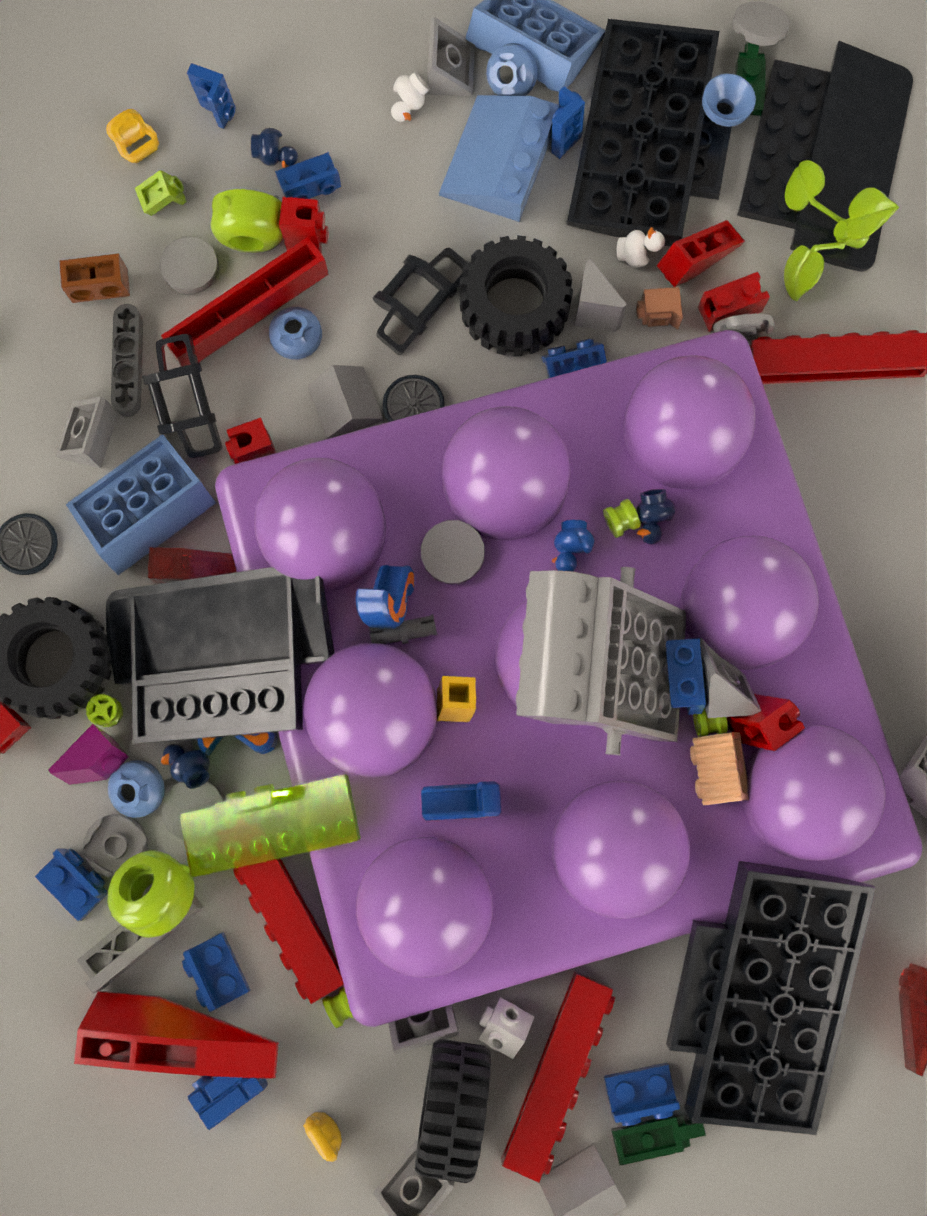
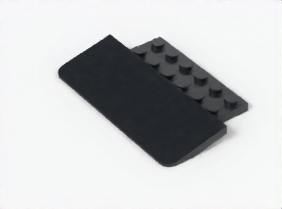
(845, 124)
(217, 653)

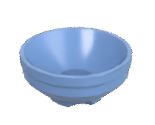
(523, 68)
(730, 90)
(295, 345)
(147, 785)

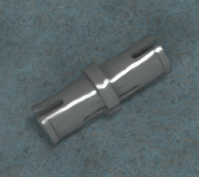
(406, 631)

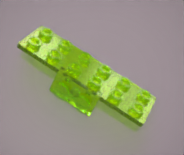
(269, 825)

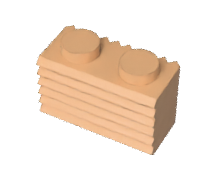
(719, 768)

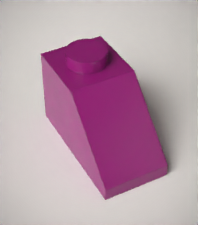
(89, 758)

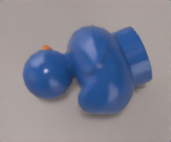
(572, 540)

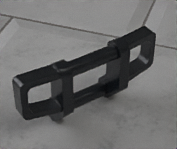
(416, 323)
(193, 372)

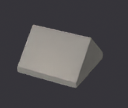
(449, 61)
(598, 301)
(344, 400)
(87, 432)
(725, 687)
(423, 1029)
(582, 1187)
(409, 1193)

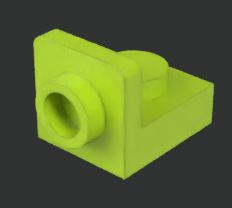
(160, 191)

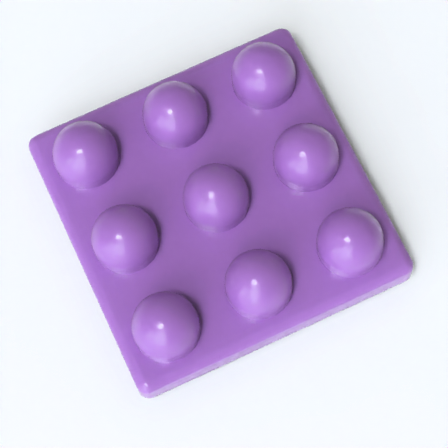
(587, 843)

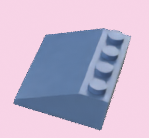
(551, 33)
(500, 154)
(140, 504)

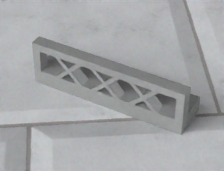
(126, 958)

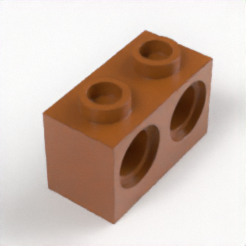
(94, 278)

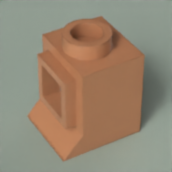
(660, 307)

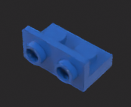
(212, 93)
(567, 122)
(309, 178)
(563, 361)
(685, 675)
(72, 883)
(215, 972)
(641, 1094)

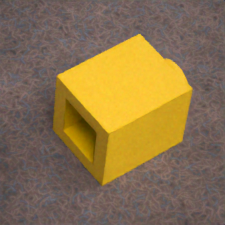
(456, 699)

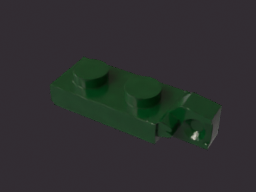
(752, 68)
(654, 1138)

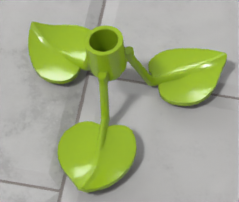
(866, 212)

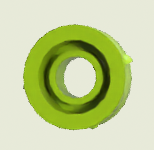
(246, 220)
(163, 904)

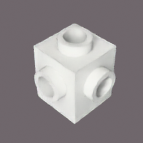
(505, 1027)

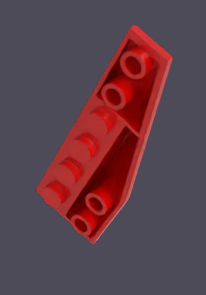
(169, 1038)

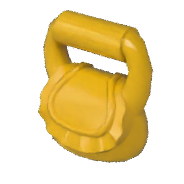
(127, 129)
(324, 1135)

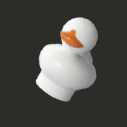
(412, 92)
(634, 247)

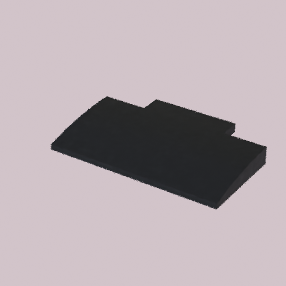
(648, 132)
(769, 997)

